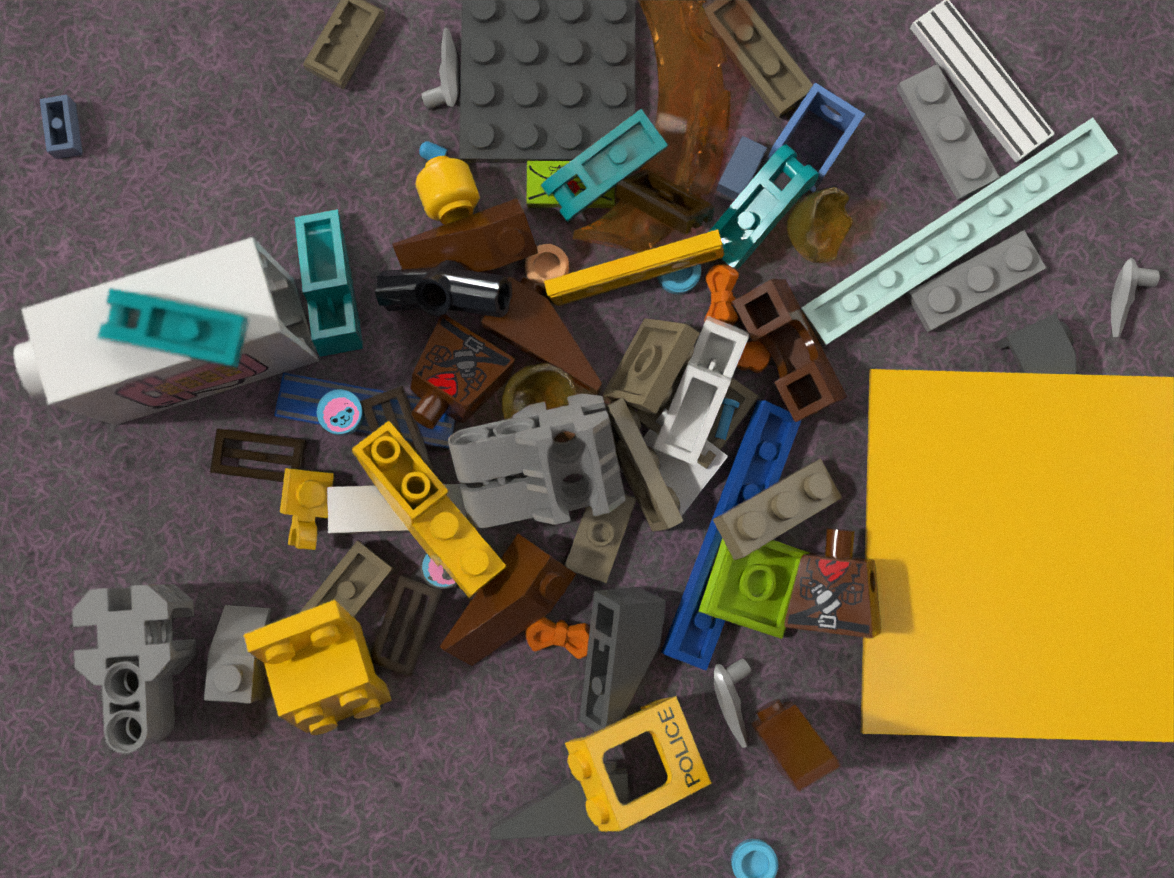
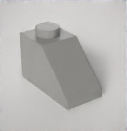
(231, 669)

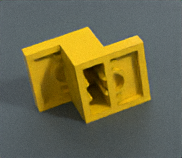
(319, 668)

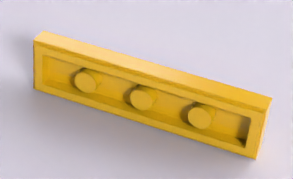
(635, 268)

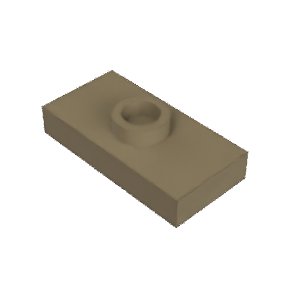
(344, 41)
(599, 541)

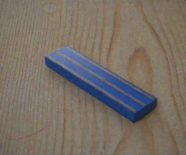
(301, 395)

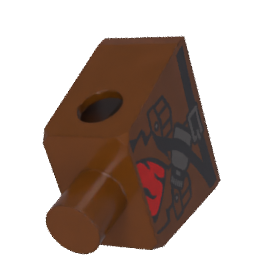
(456, 373)
(836, 591)

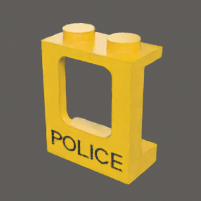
(675, 747)

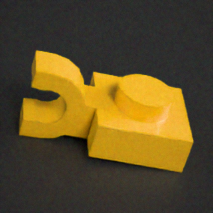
(305, 498)

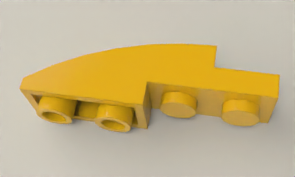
(427, 510)

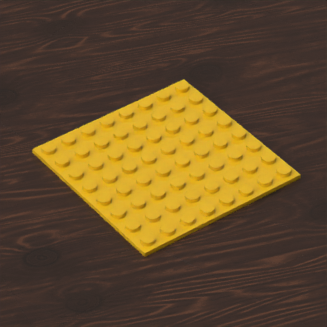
(1021, 555)

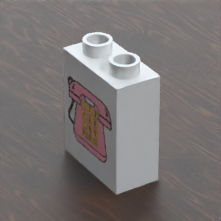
(130, 382)

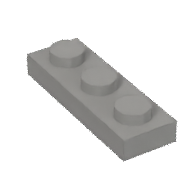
(947, 132)
(976, 281)

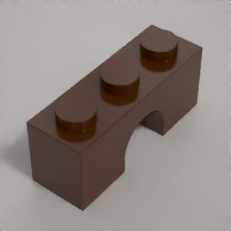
(780, 325)

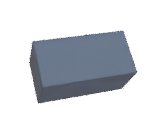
(61, 126)
(741, 167)

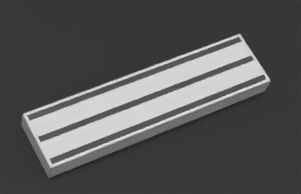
(981, 80)

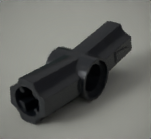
(444, 289)

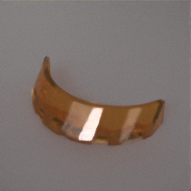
(689, 117)

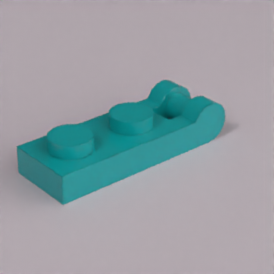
(605, 164)
(762, 205)
(175, 328)

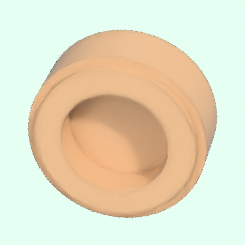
(546, 264)

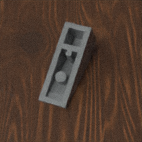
(1043, 347)
(620, 649)
(559, 810)

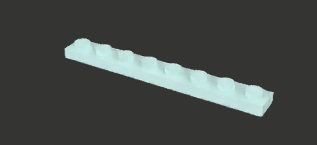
(958, 232)

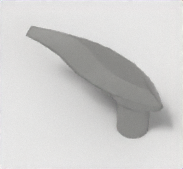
(449, 76)
(1124, 292)
(728, 698)

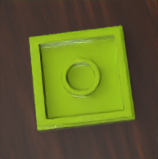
(753, 588)

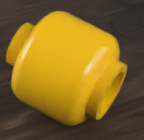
(447, 189)

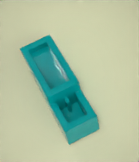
(328, 283)

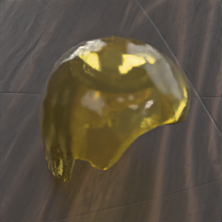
(819, 224)
(535, 385)

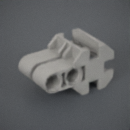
(518, 470)
(135, 659)

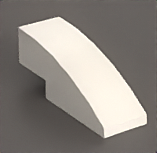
(701, 390)
(366, 510)

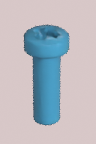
(726, 417)

